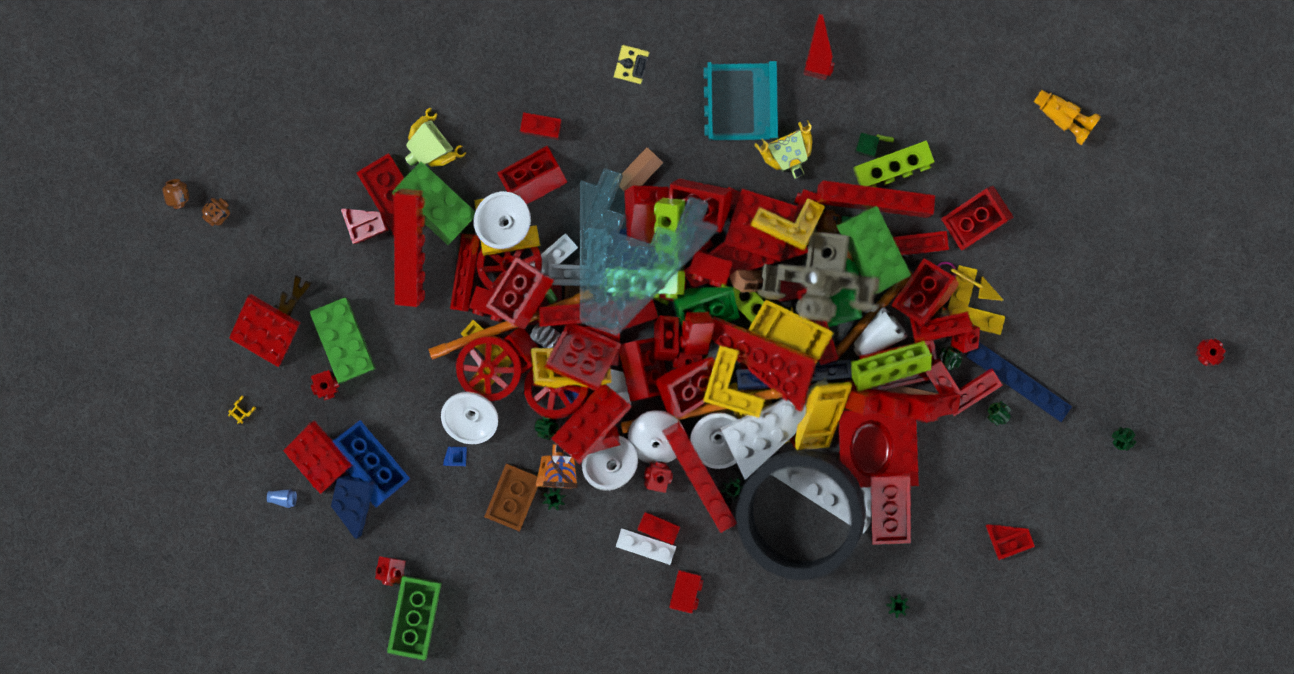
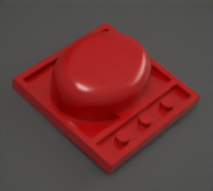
(880, 447)

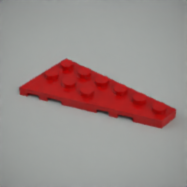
(745, 260)
(770, 361)

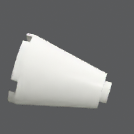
(879, 334)

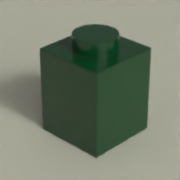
(867, 145)

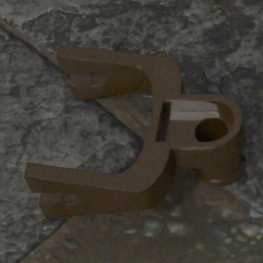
(296, 294)

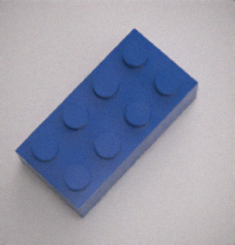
(371, 462)

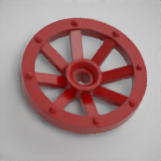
(504, 264)
(491, 364)
(553, 392)

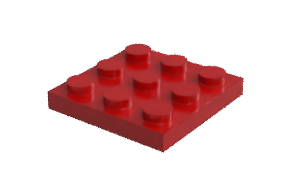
(751, 239)
(264, 330)
(583, 356)
(317, 457)

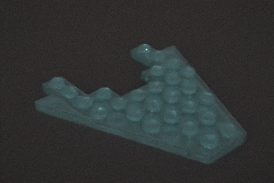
(623, 272)

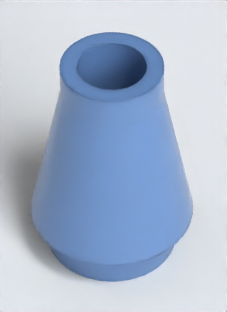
(284, 498)

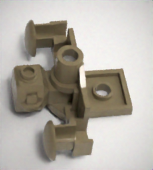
(822, 279)

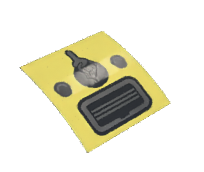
(631, 64)

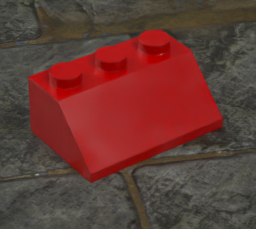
(533, 176)
(717, 198)
(520, 293)
(641, 369)

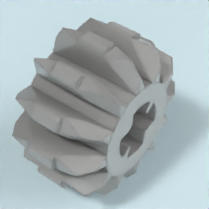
(545, 336)

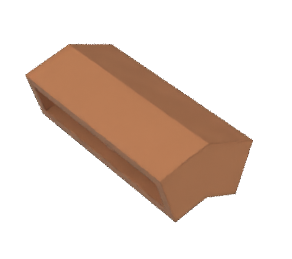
(640, 170)
(747, 280)

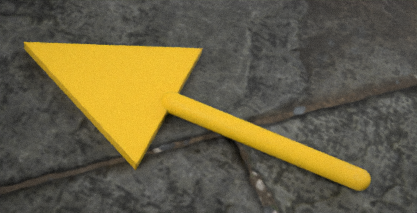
(986, 290)

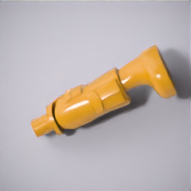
(1064, 113)

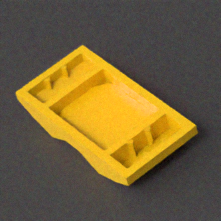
(790, 329)
(549, 378)
(821, 416)

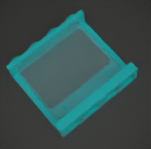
(741, 101)

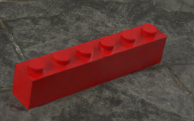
(868, 197)
(409, 247)
(699, 477)

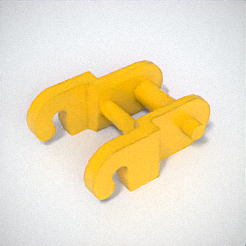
(238, 408)

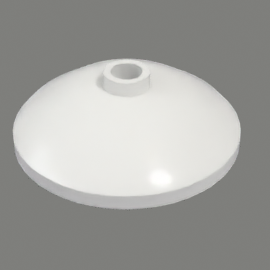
(492, 214)
(468, 426)
(648, 429)
(712, 451)
(598, 466)

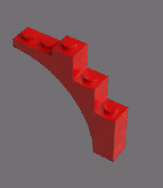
(897, 405)

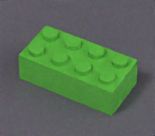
(443, 209)
(874, 248)
(342, 340)
(414, 617)

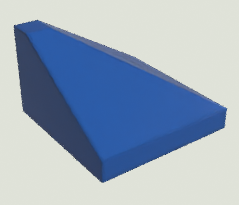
(454, 457)

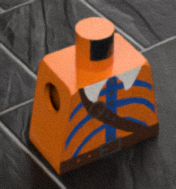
(557, 470)

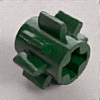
(950, 357)
(999, 413)
(546, 428)
(1124, 438)
(737, 492)
(559, 497)
(892, 605)

